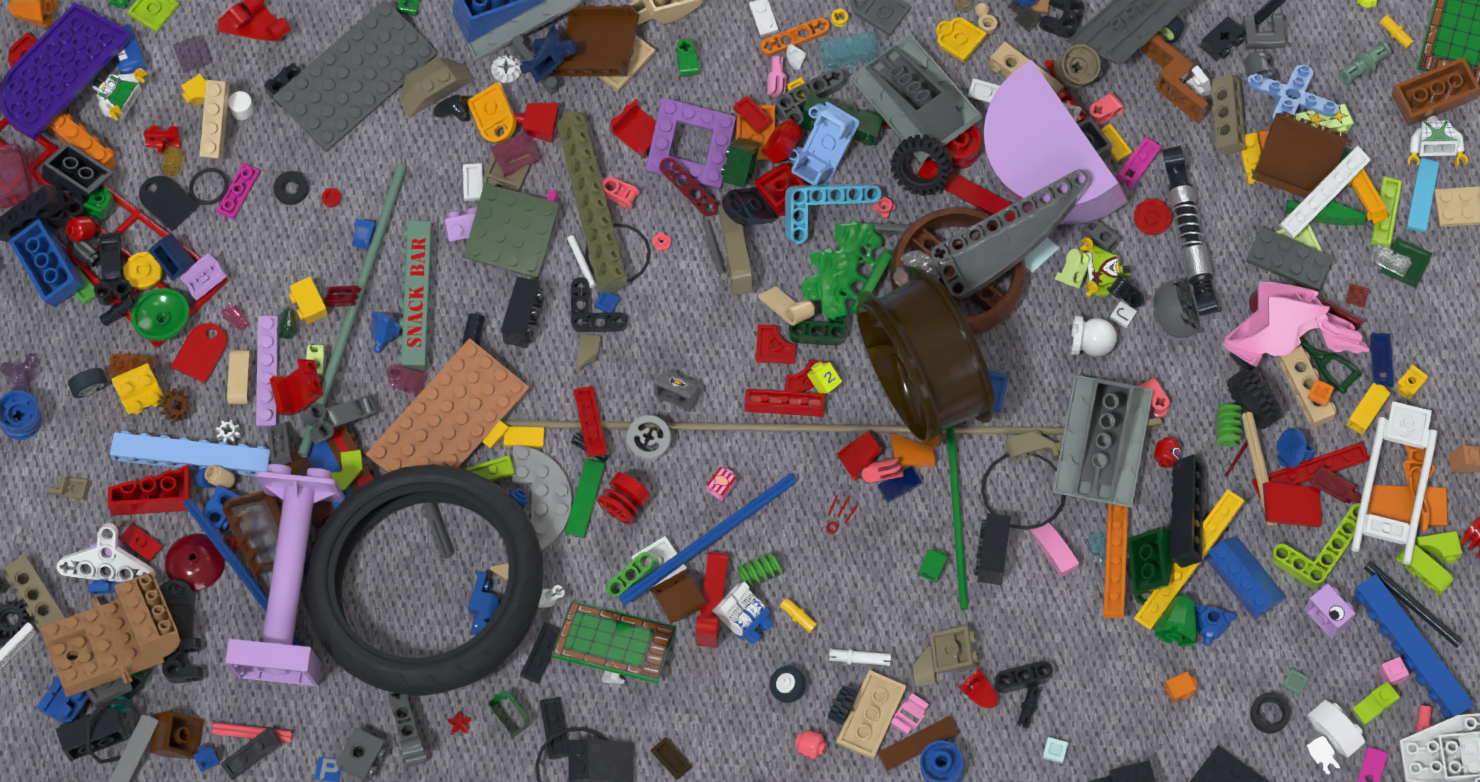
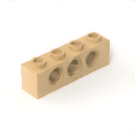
(1008, 55)
(1299, 358)

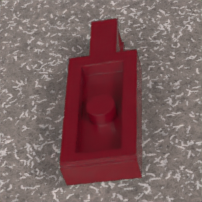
(1335, 486)

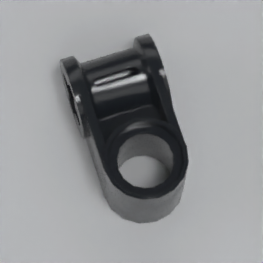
(1123, 290)

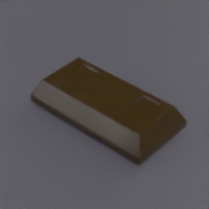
(671, 758)

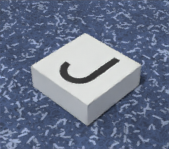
(1123, 314)

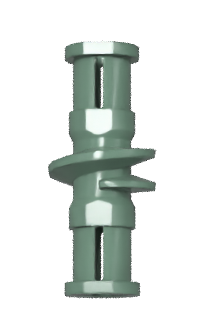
(1364, 63)

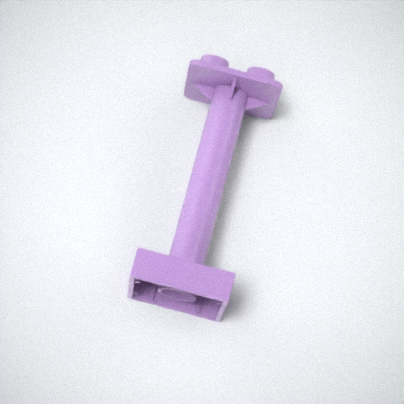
(275, 656)

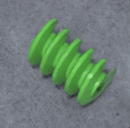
(1228, 424)
(759, 569)

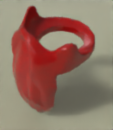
(979, 690)

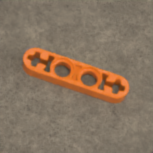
(795, 38)

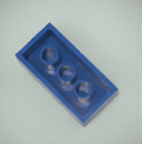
(46, 262)

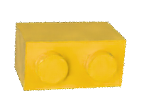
(308, 301)

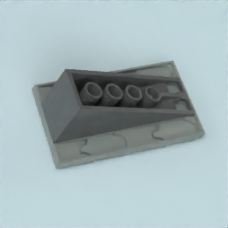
(915, 95)
(1103, 441)

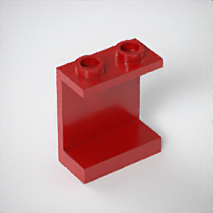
(634, 128)
(297, 389)

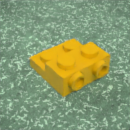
(138, 389)

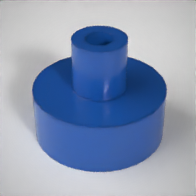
(200, 479)

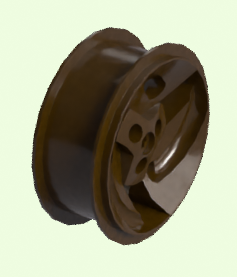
(925, 356)

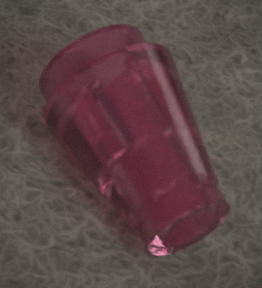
(234, 316)

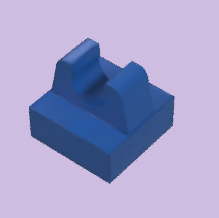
(205, 758)

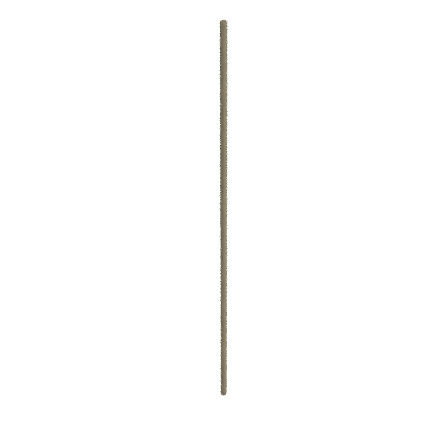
(786, 427)

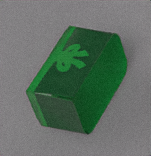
(502, 695)

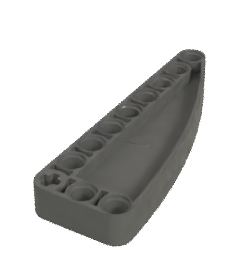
(1000, 250)

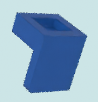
(363, 234)

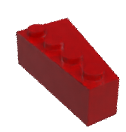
(152, 494)

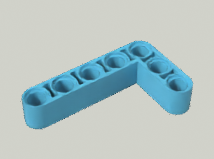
(823, 198)

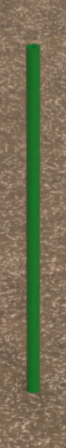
(957, 518)

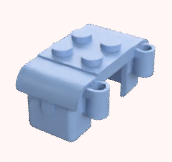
(825, 145)

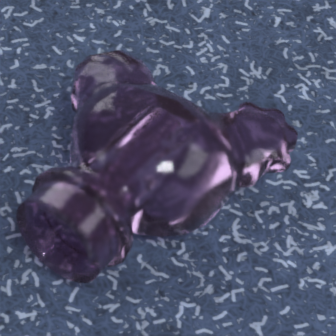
(21, 373)

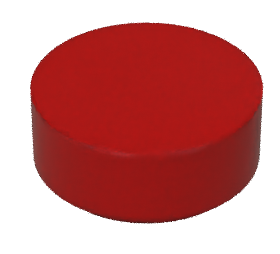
(331, 197)

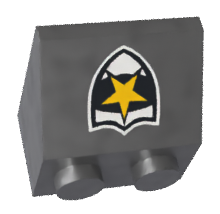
(676, 390)

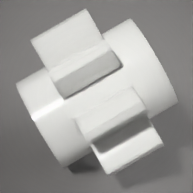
(231, 436)

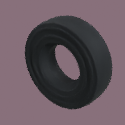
(283, 179)

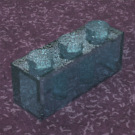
(848, 50)

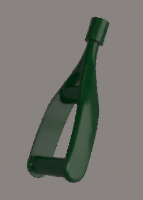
(1325, 360)

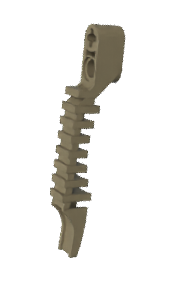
(1034, 442)

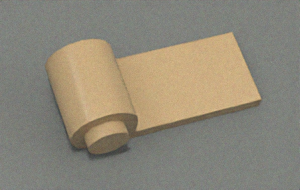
(786, 307)

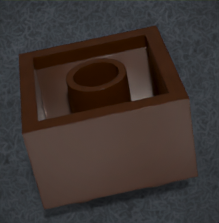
(176, 735)

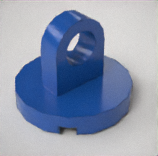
(1293, 448)

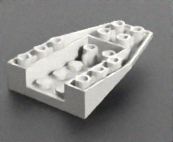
(1444, 751)

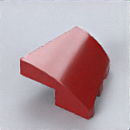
(859, 454)

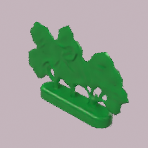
(839, 268)

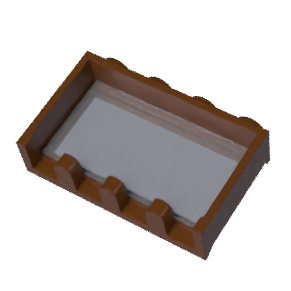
(256, 528)

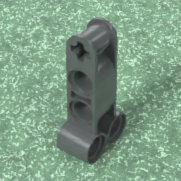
(337, 416)
(410, 745)

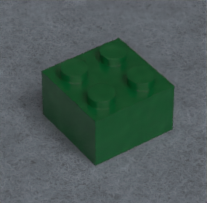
(740, 162)

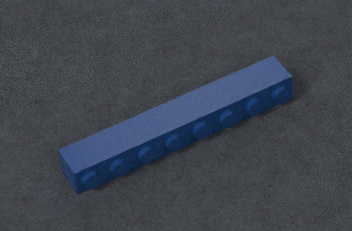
(1413, 648)

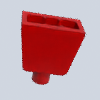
(539, 120)

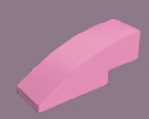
(1055, 549)

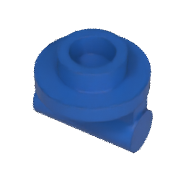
(520, 497)

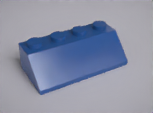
(1244, 576)

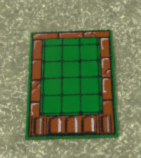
(1451, 35)
(614, 642)

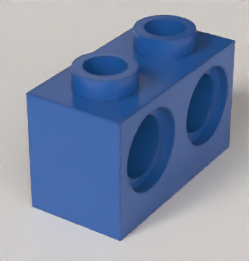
(214, 508)

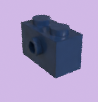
(171, 256)

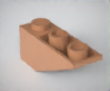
(1465, 459)

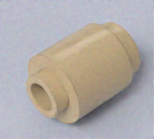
(220, 476)

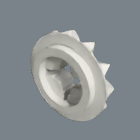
(512, 73)

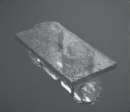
(1386, 258)

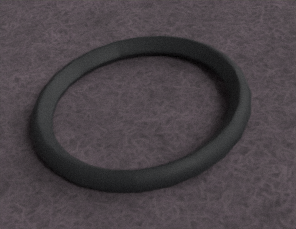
(214, 200)

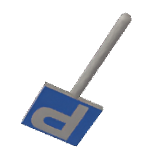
(327, 770)

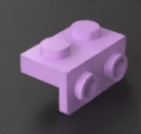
(459, 225)
(203, 276)

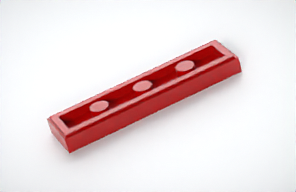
(590, 421)

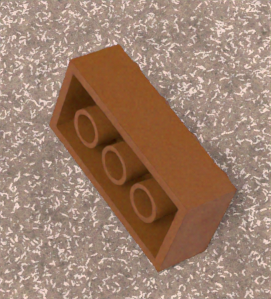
(1436, 91)

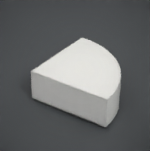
(795, 56)

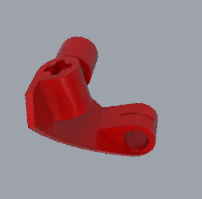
(253, 21)

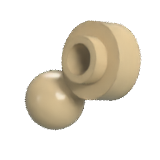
(982, 11)

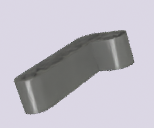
(797, 104)

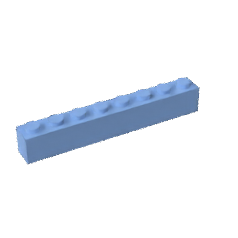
(183, 451)

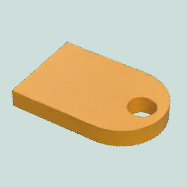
(493, 112)

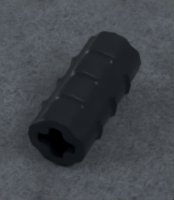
(473, 328)

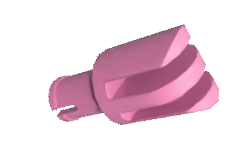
(776, 78)

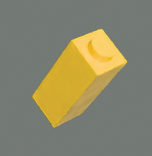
(1368, 408)

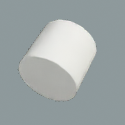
(241, 105)

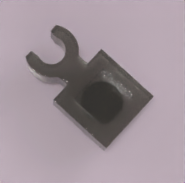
(1321, 751)

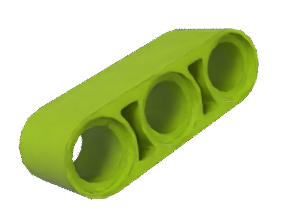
(1428, 570)

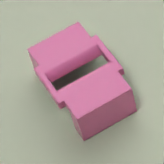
(914, 706)

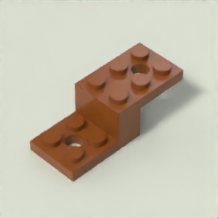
(1172, 79)

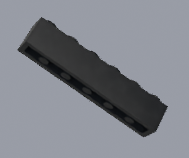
(1187, 511)

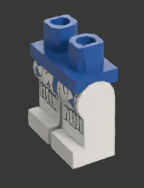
(743, 613)

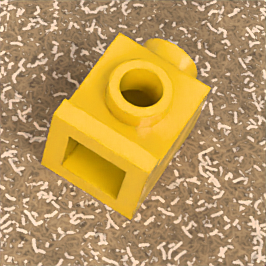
(1407, 389)

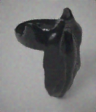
(451, 105)

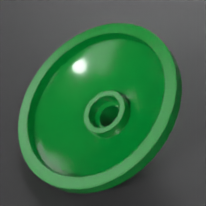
(159, 306)

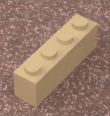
(214, 119)

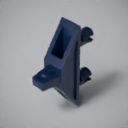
(550, 54)

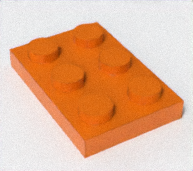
(745, 131)

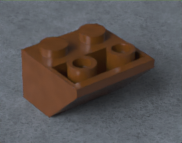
(678, 597)

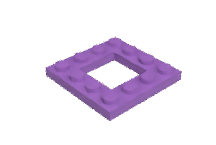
(675, 112)

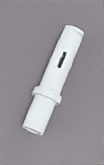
(859, 657)

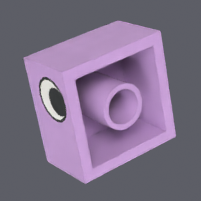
(1330, 611)

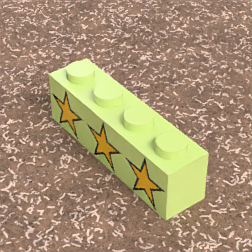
(1341, 122)

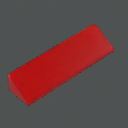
(784, 402)

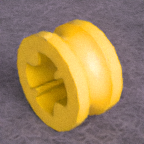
(838, 12)

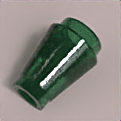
(287, 324)

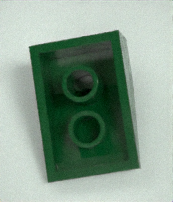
(1150, 560)

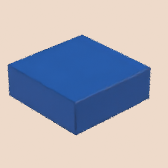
(607, 302)

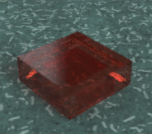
(1357, 295)

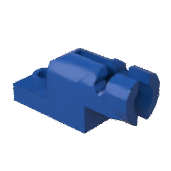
(482, 603)

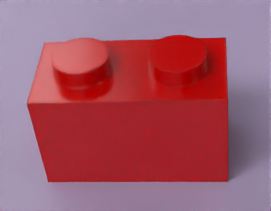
(782, 141)

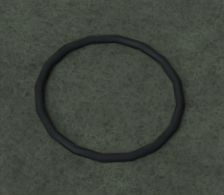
(647, 246)

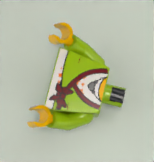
(1101, 269)

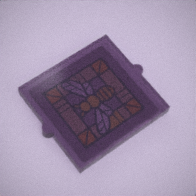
(192, 53)

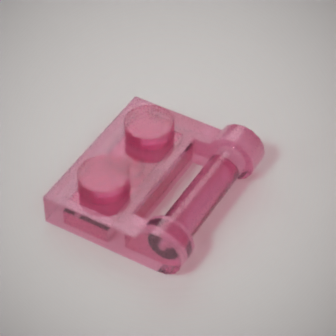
(513, 149)

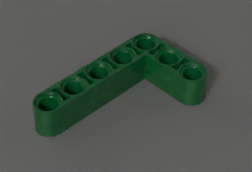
(825, 328)

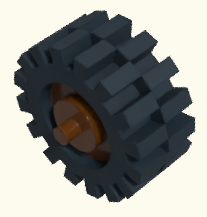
(842, 704)

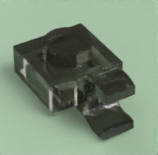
(1025, 17)

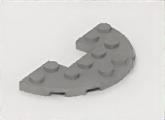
(549, 492)

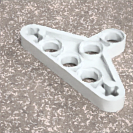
(96, 559)

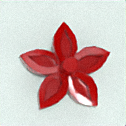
(459, 723)

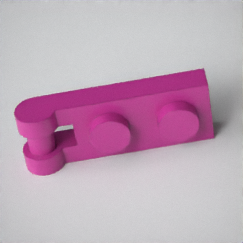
(1139, 162)

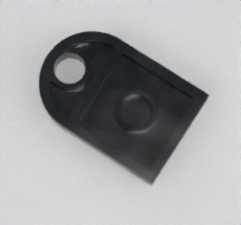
(168, 202)
(748, 206)
(180, 606)

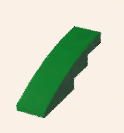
(1334, 214)

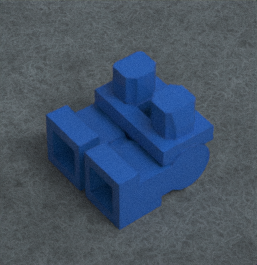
(59, 706)

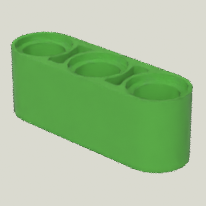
(636, 565)

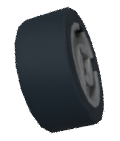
(87, 382)

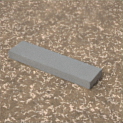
(134, 749)

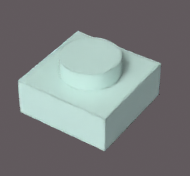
(1055, 750)

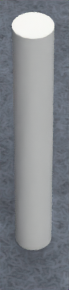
(581, 260)

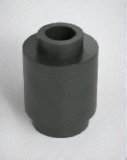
(86, 253)

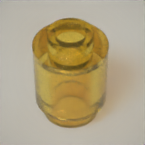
(172, 161)

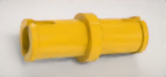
(1396, 32)
(798, 615)

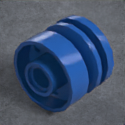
(939, 754)

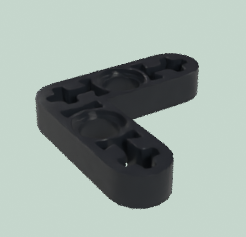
(584, 313)

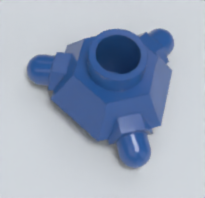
(383, 329)
(1212, 622)

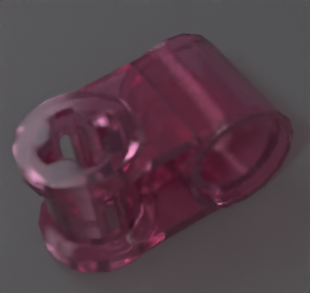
(407, 380)

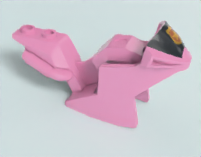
(1281, 320)

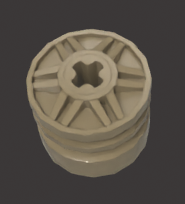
(1084, 60)

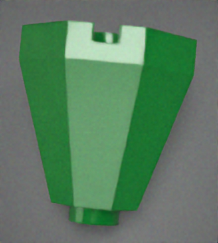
(1177, 622)

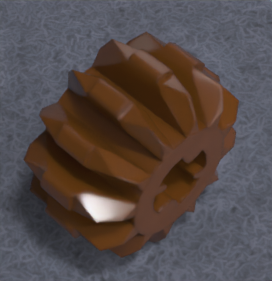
(178, 397)

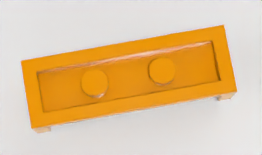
(1369, 197)

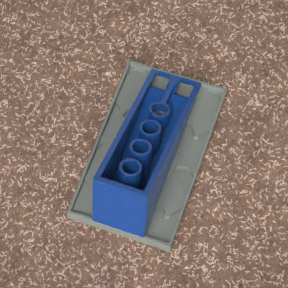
(494, 23)

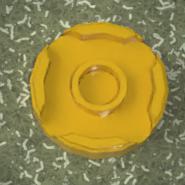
(142, 271)

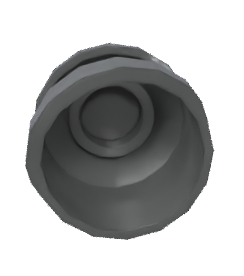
(1258, 62)

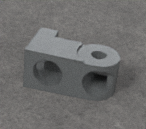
(1100, 235)

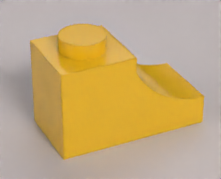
(194, 90)

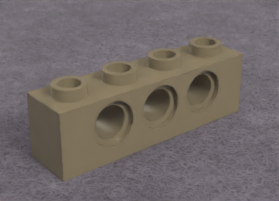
(1233, 122)
(23, 569)

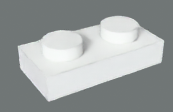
(763, 17)

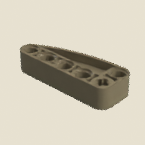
(736, 254)

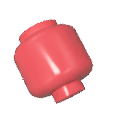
(810, 744)

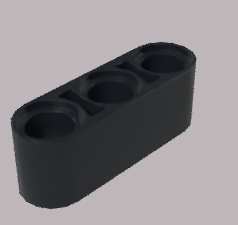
(1030, 670)

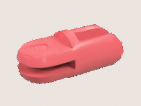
(882, 471)

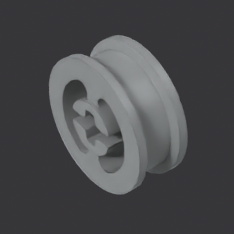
(664, 442)

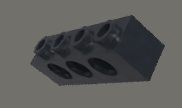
(38, 205)

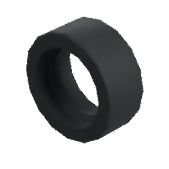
(1277, 699)

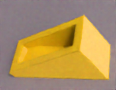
(495, 435)

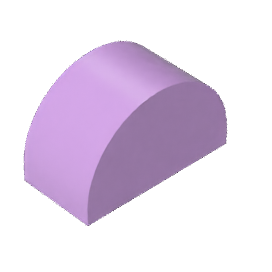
(1038, 142)

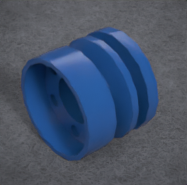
(19, 404)

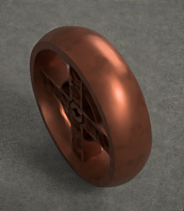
(919, 236)

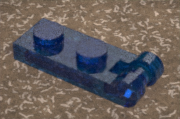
(1381, 359)

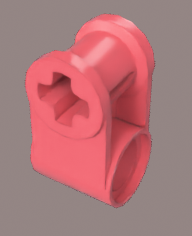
(1106, 109)
(623, 193)
(1158, 397)

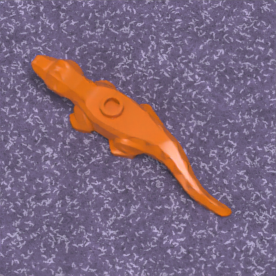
(1412, 471)

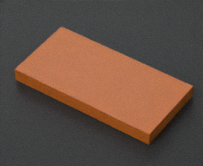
(1398, 505)

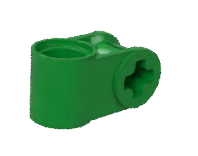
(687, 59)

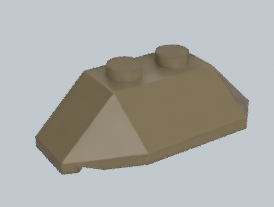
(432, 83)

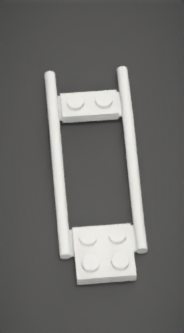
(1408, 427)

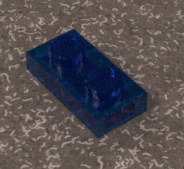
(896, 487)

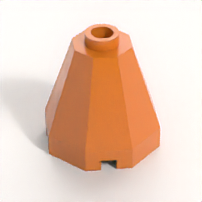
(33, 11)

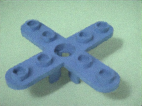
(1296, 89)

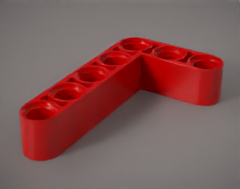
(713, 592)

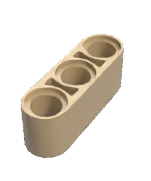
(238, 375)

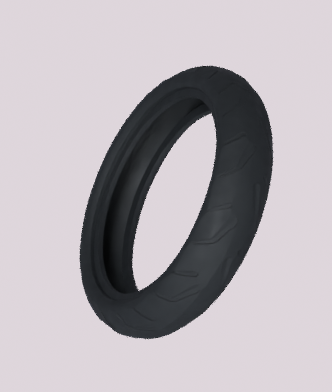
(372, 503)

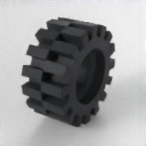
(20, 611)

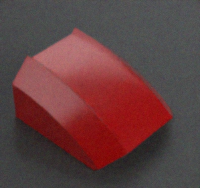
(775, 184)

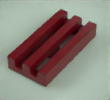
(341, 299)

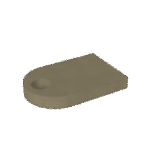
(511, 182)

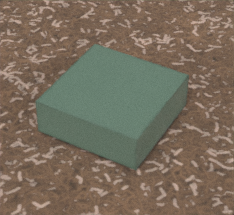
(1295, 682)

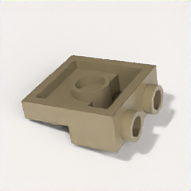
(954, 650)

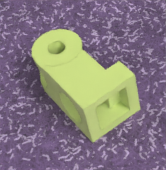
(1074, 268)
(317, 353)

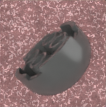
(1172, 310)

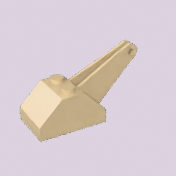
(664, 10)

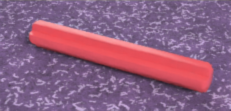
(247, 731)

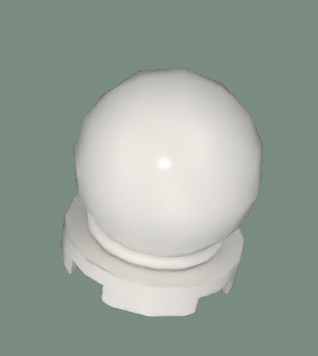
(1094, 337)

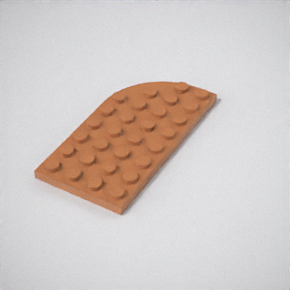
(450, 413)

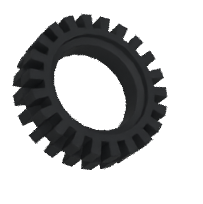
(934, 150)
(1254, 397)

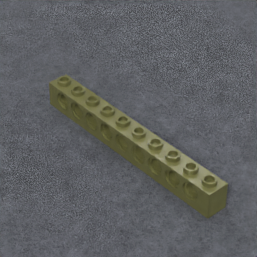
(591, 202)

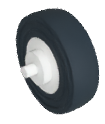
(787, 684)

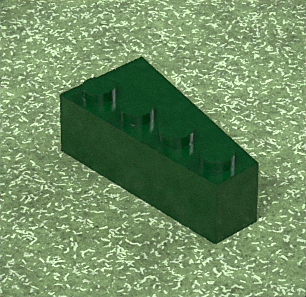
(869, 126)

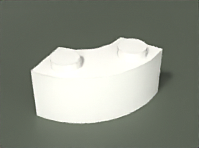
(1338, 729)

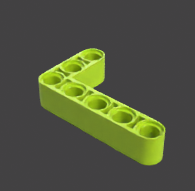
(1328, 552)

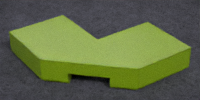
(351, 468)

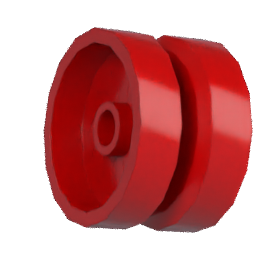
(965, 148)

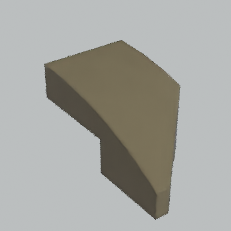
(588, 350)
(71, 488)
(923, 669)

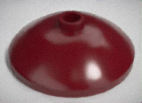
(197, 573)

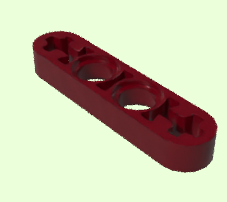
(690, 184)

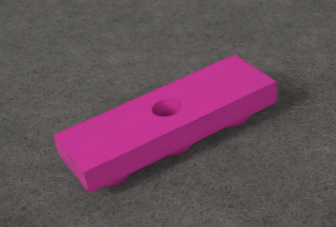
(233, 200)
(1372, 765)

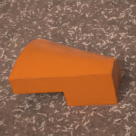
(912, 452)

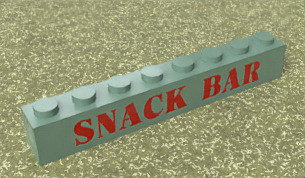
(416, 295)

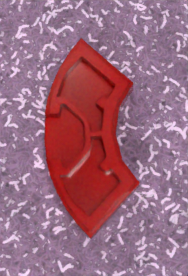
(800, 381)

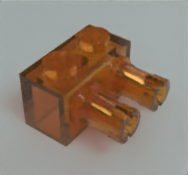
(123, 363)

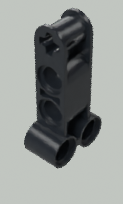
(111, 270)

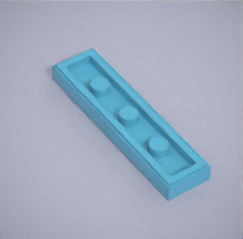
(1422, 195)

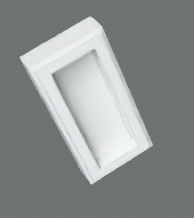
(472, 181)

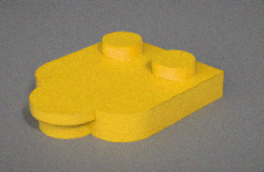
(959, 38)

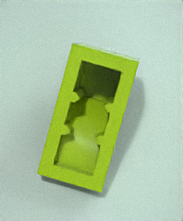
(1443, 545)
(1376, 703)

